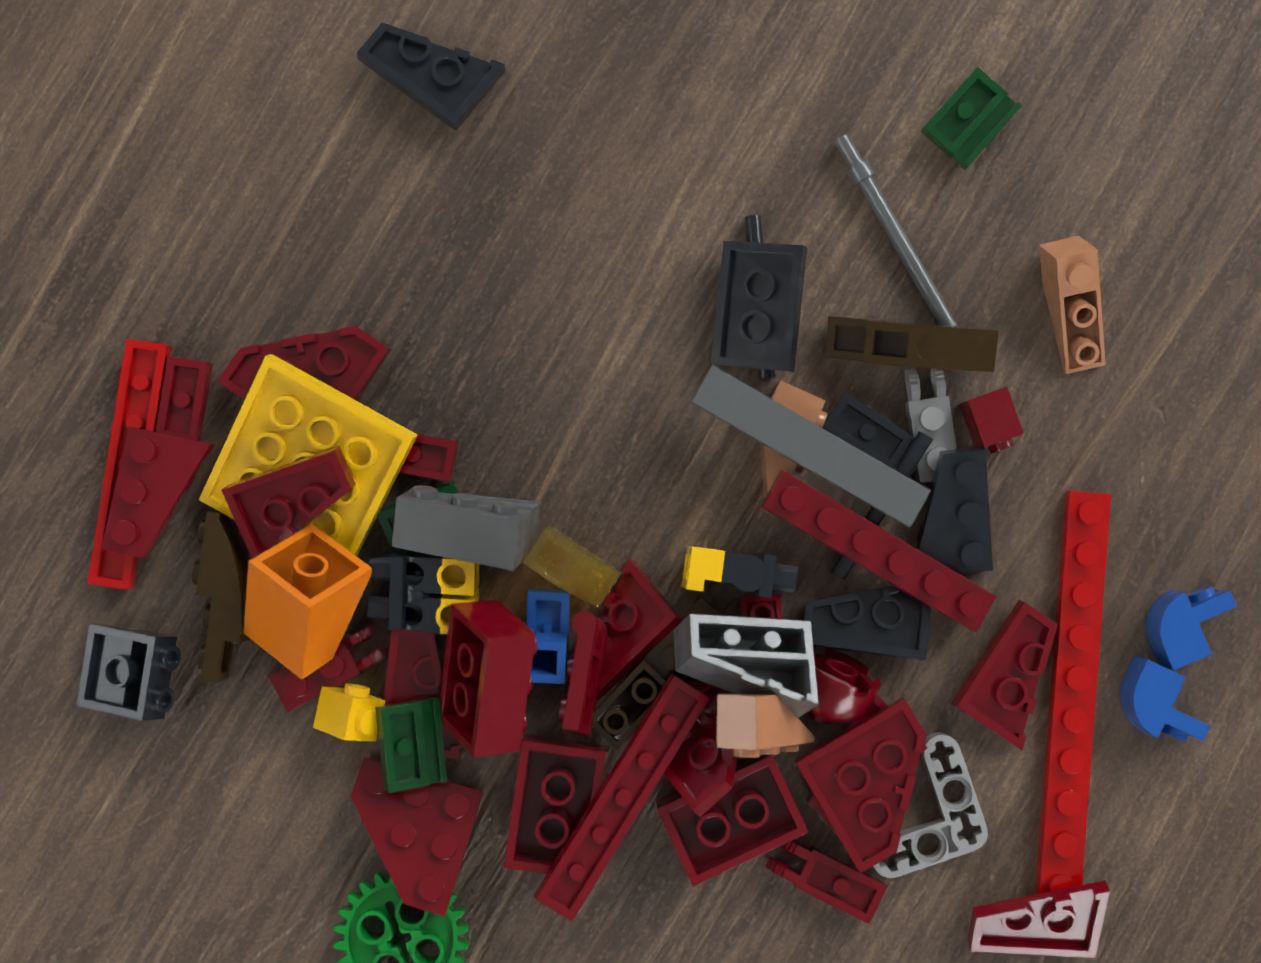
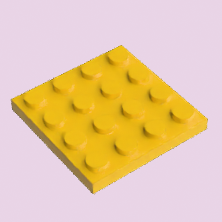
(299, 416)

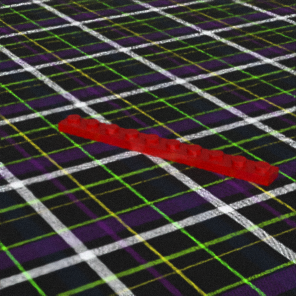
(1073, 691)

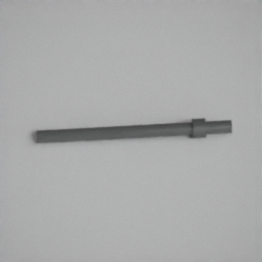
(862, 175)

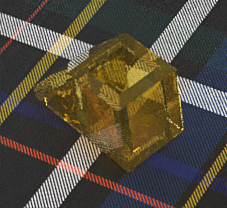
(571, 566)

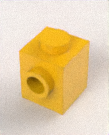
(348, 713)

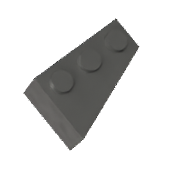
(466, 526)
(750, 656)

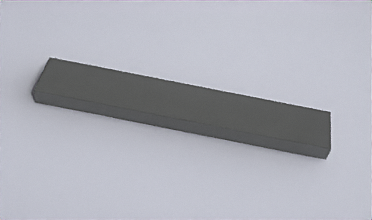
(810, 446)

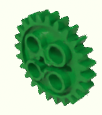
(368, 947)

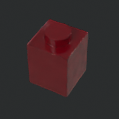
(992, 420)

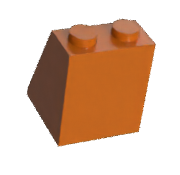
(303, 599)

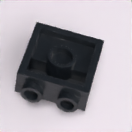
(128, 672)

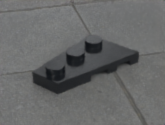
(434, 76)
(958, 513)
(871, 623)

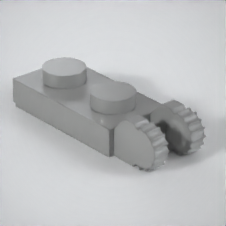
(931, 418)

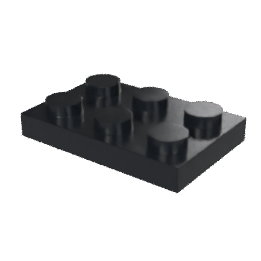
(759, 305)

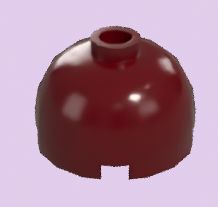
(842, 688)

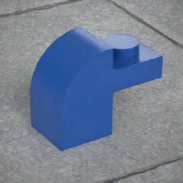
(549, 618)
(1175, 627)
(1148, 701)

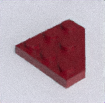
(338, 358)
(700, 768)
(867, 781)
(418, 834)

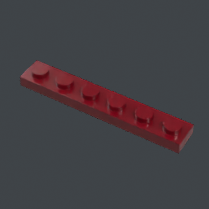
(878, 551)
(621, 798)

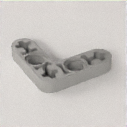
(944, 827)

